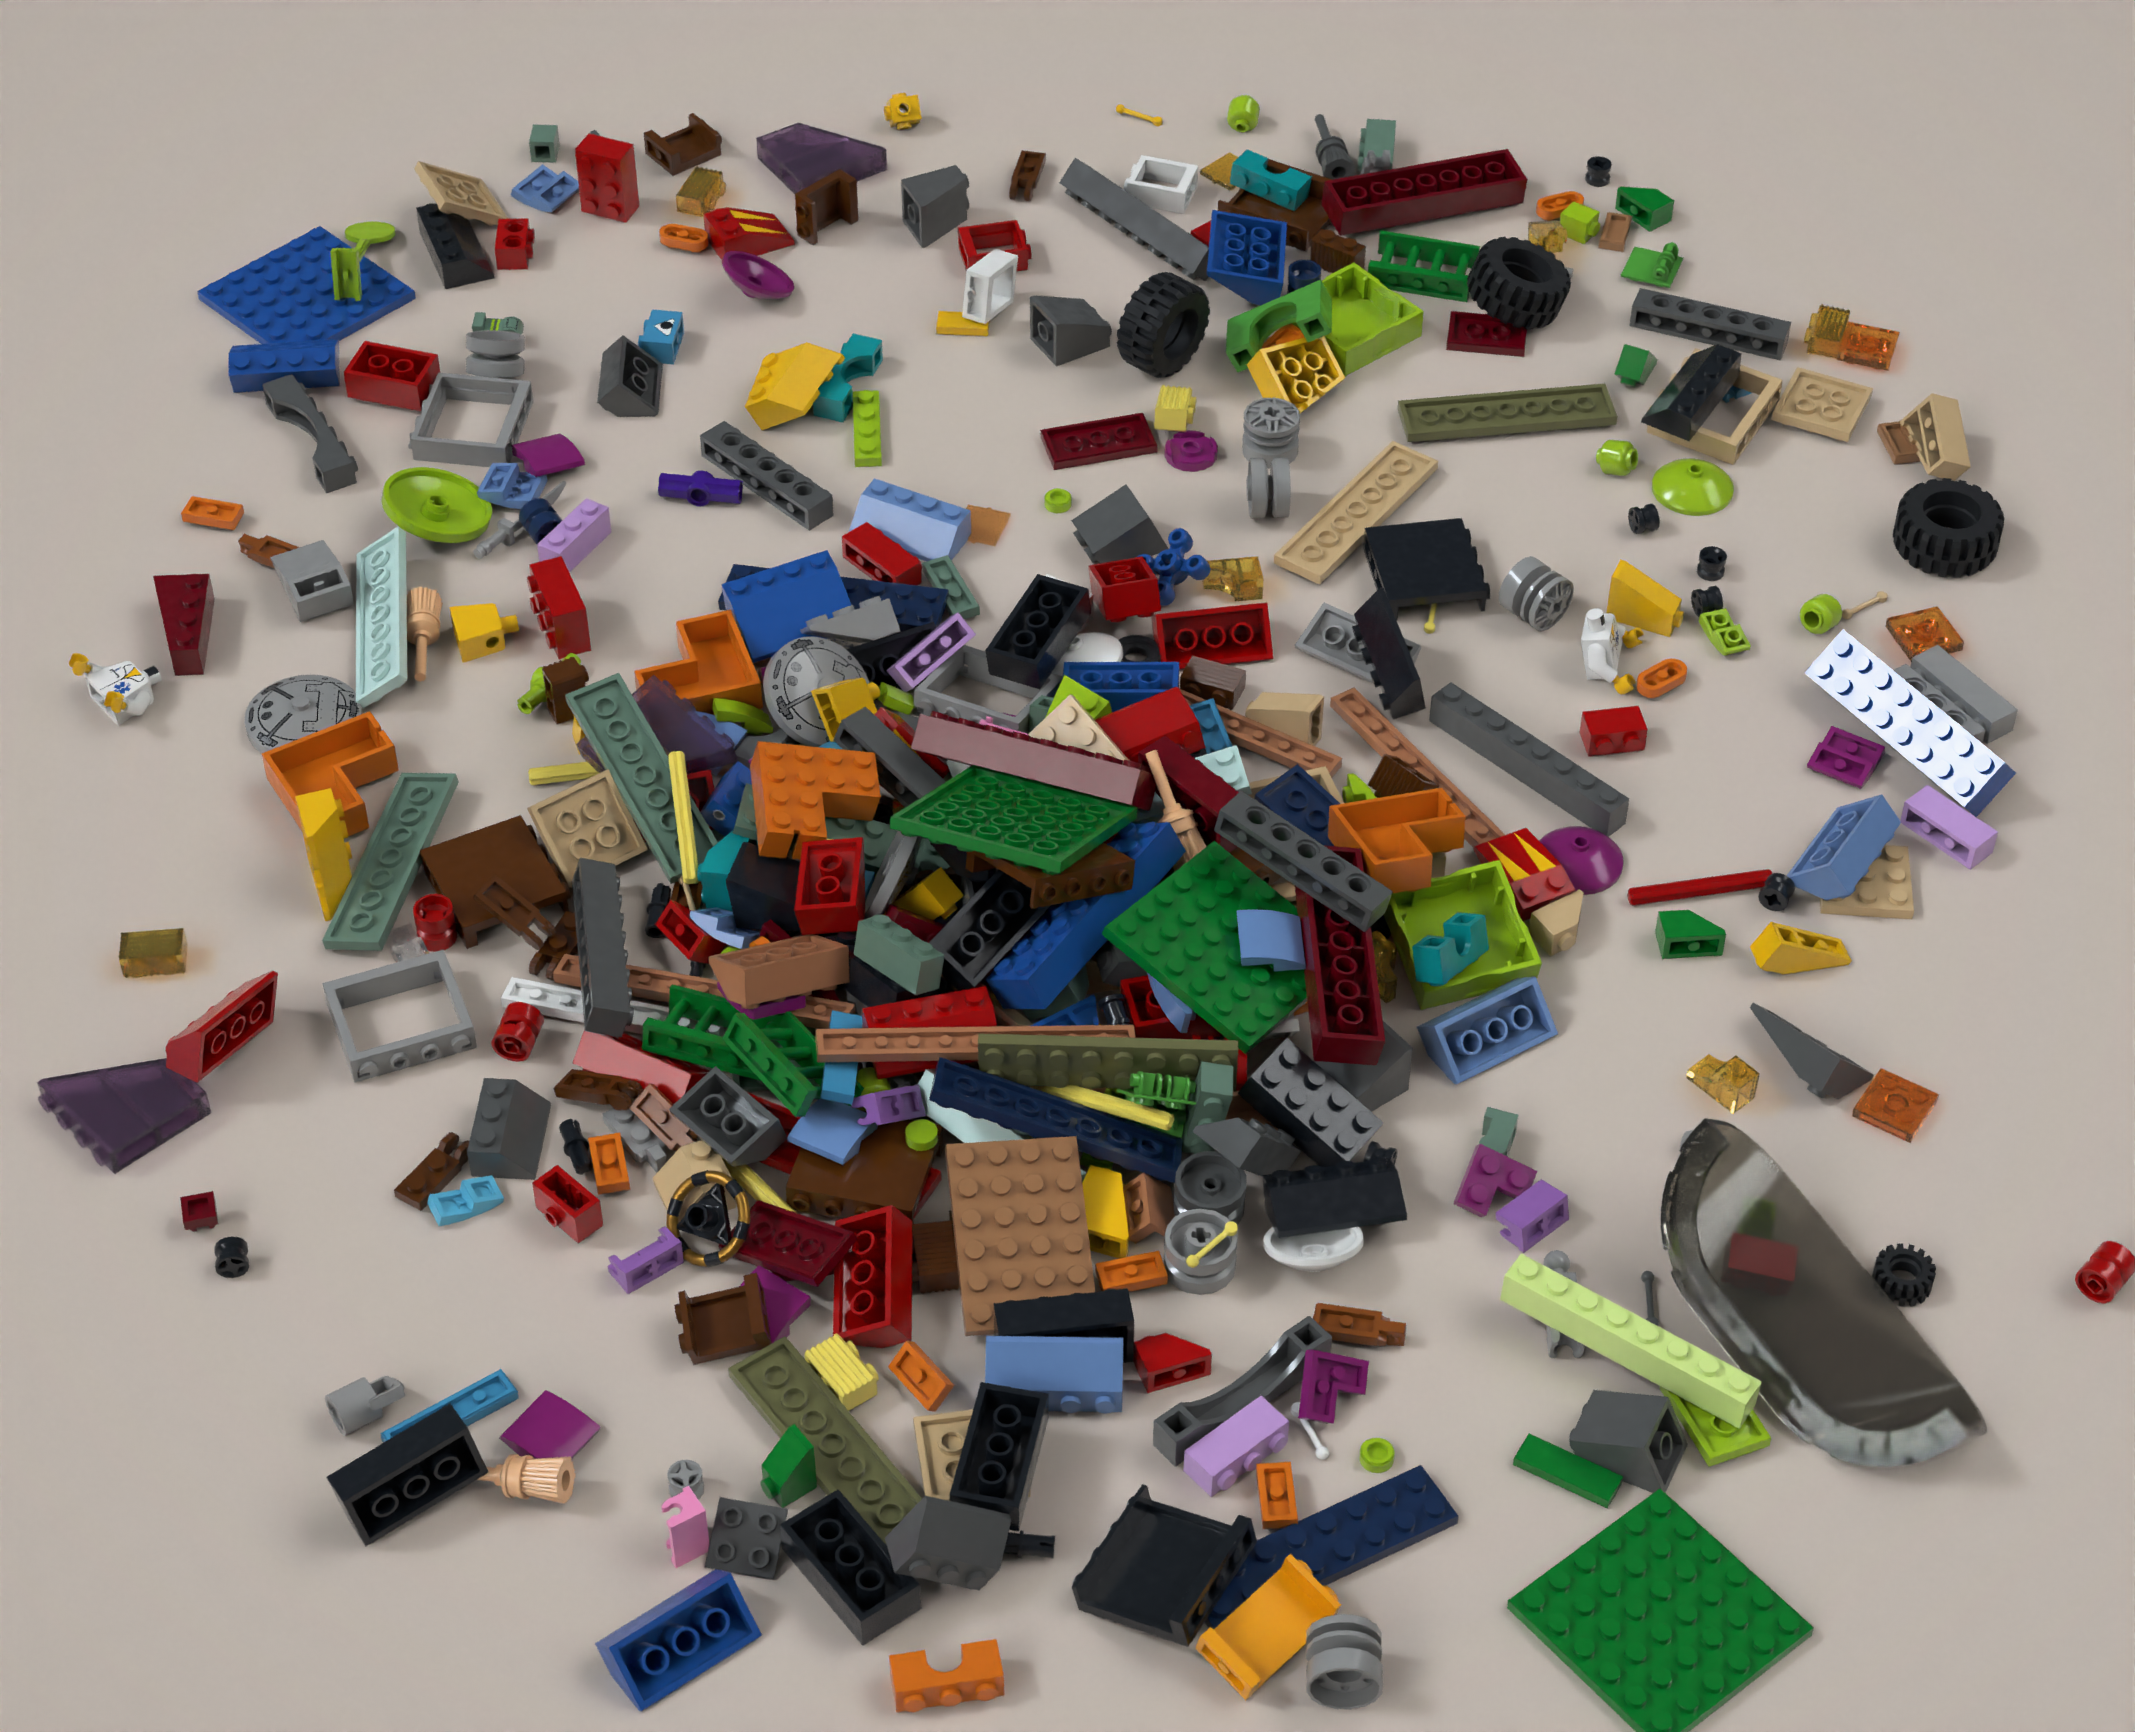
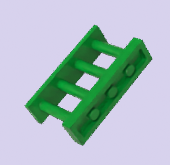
(1424, 281)
(696, 1044)
(773, 1064)

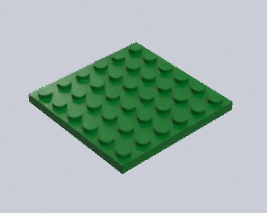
(1014, 819)
(1191, 945)
(1660, 1618)

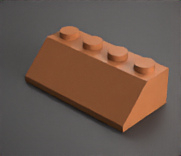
(781, 969)

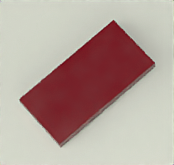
(1098, 441)
(793, 1243)

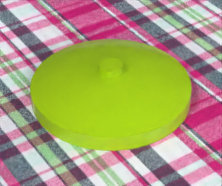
(436, 505)

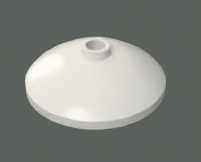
(1091, 648)
(1314, 1250)

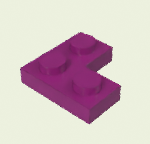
(1486, 1174)
(1322, 1379)

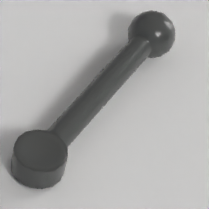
(1648, 1277)

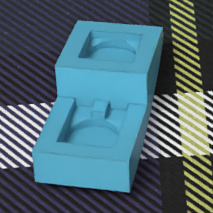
(472, 1199)

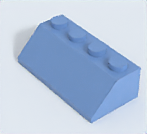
(913, 520)
(1845, 848)
(1488, 1029)
(1074, 1371)

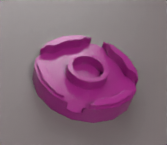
(1191, 451)

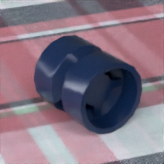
(1302, 274)
(538, 518)

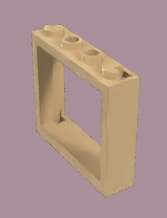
(1730, 448)

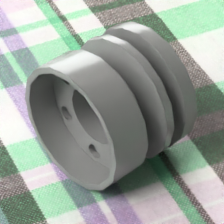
(1271, 430)
(1536, 593)
(1344, 1662)

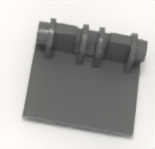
(746, 1538)

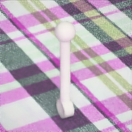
(1322, 1452)

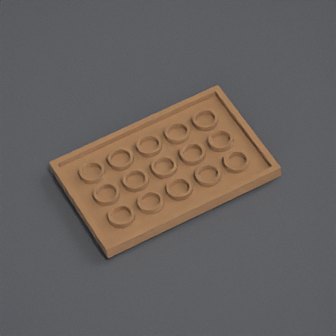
(1017, 1224)

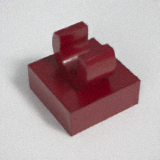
(199, 1211)

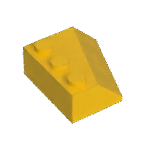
(1296, 371)
(790, 383)
(326, 846)

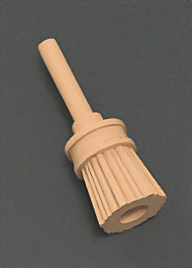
(422, 624)
(1179, 818)
(538, 1478)

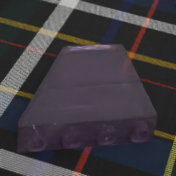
(807, 154)
(676, 728)
(124, 1108)

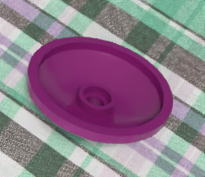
(757, 276)
(1587, 856)

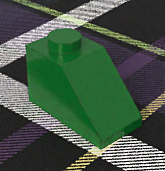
(1646, 206)
(1635, 365)
(1688, 935)
(789, 1468)

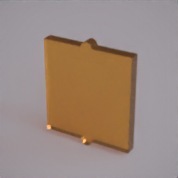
(987, 524)

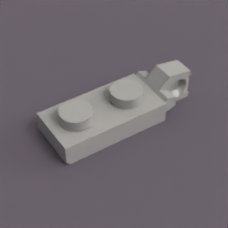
(636, 1137)

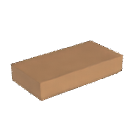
(1615, 231)
(1897, 443)

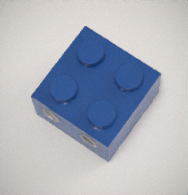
(724, 802)

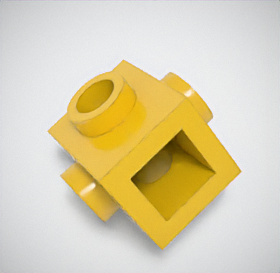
(910, 107)

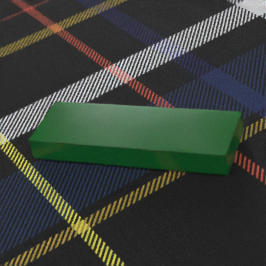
(1568, 1470)

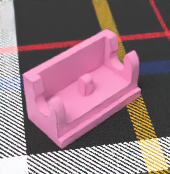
(688, 1529)

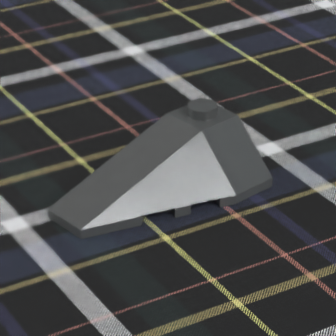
(1811, 1059)

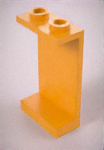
(1267, 1627)

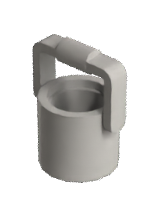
(359, 1403)

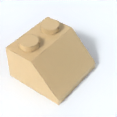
(684, 1163)

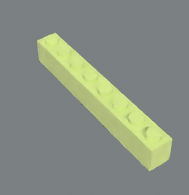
(1630, 1340)

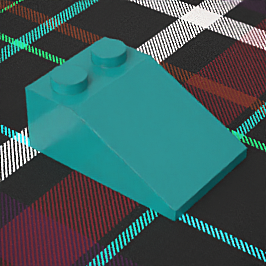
(716, 868)

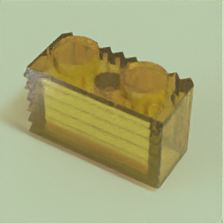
(700, 192)
(1826, 331)
(153, 952)

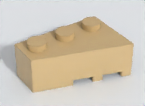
(1939, 436)

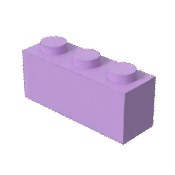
(577, 534)
(931, 652)
(1949, 827)
(1236, 1446)

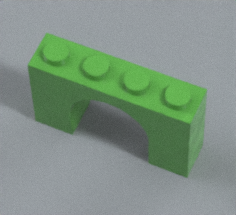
(1306, 306)

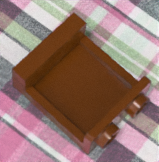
(685, 147)
(825, 203)
(724, 1322)

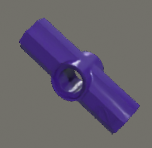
(700, 488)

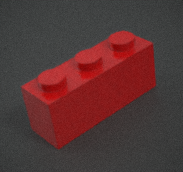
(880, 556)

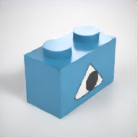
(662, 335)

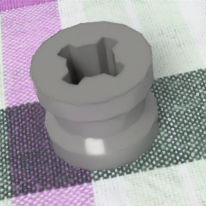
(688, 1473)

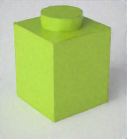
(1580, 222)

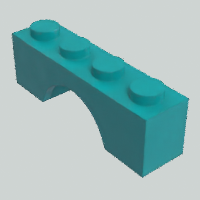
(861, 359)

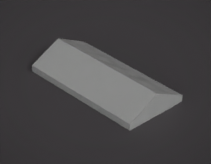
(1333, 641)

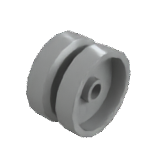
(495, 353)
(1265, 487)
(1186, 1237)

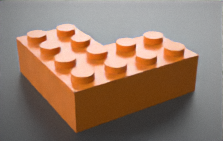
(712, 664)
(334, 759)
(802, 786)
(1399, 835)

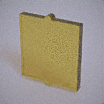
(1220, 171)

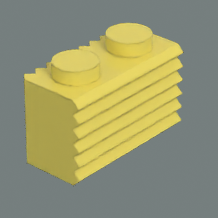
(1174, 408)
(843, 1371)

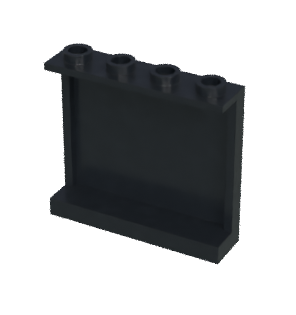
(1425, 563)
(1162, 1568)

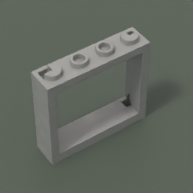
(476, 389)
(929, 694)
(390, 981)

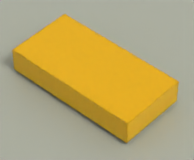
(954, 324)

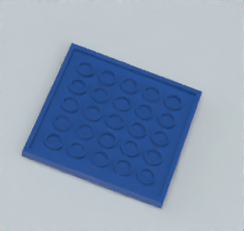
(292, 294)

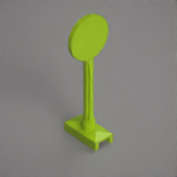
(346, 260)

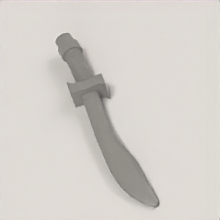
(507, 528)

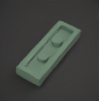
(944, 575)

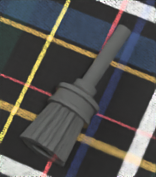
(1332, 153)

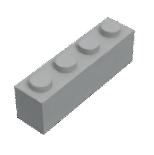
(1966, 691)

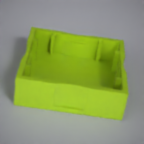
(1367, 318)
(1470, 890)

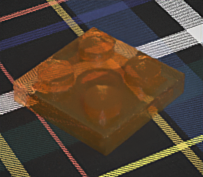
(1868, 346)
(1923, 630)
(1895, 1105)

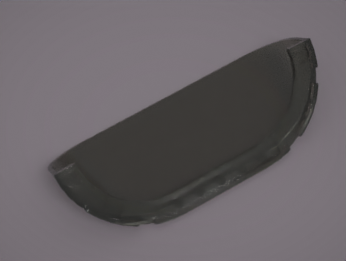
(1804, 1310)

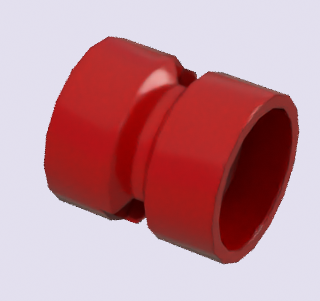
(435, 921)
(517, 1031)
(2105, 1272)

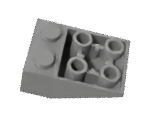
(313, 580)
(868, 623)

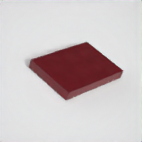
(1484, 335)

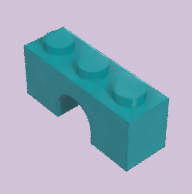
(1286, 189)
(1441, 958)

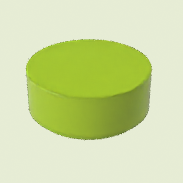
(1058, 500)
(921, 1135)
(1376, 1455)

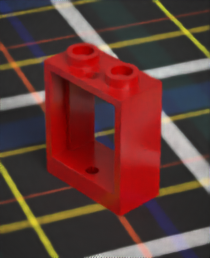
(993, 235)

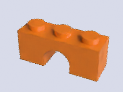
(920, 1686)

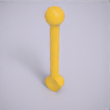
(1157, 121)

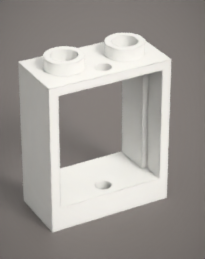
(1166, 171)
(994, 286)

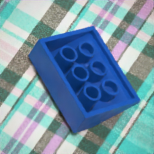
(1247, 255)
(779, 601)

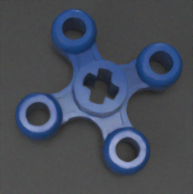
(1173, 567)

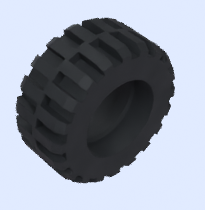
(1518, 282)
(1163, 324)
(1972, 531)

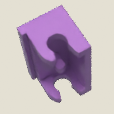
(891, 1105)
(1533, 1215)
(648, 1262)

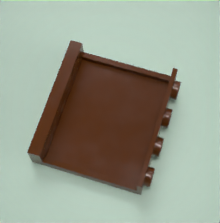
(1301, 223)
(504, 849)
(1095, 874)
(876, 1177)

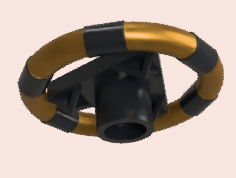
(710, 1217)

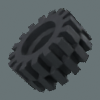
(1908, 1261)

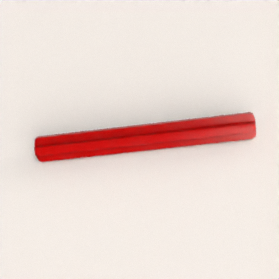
(1697, 887)

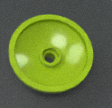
(1692, 487)

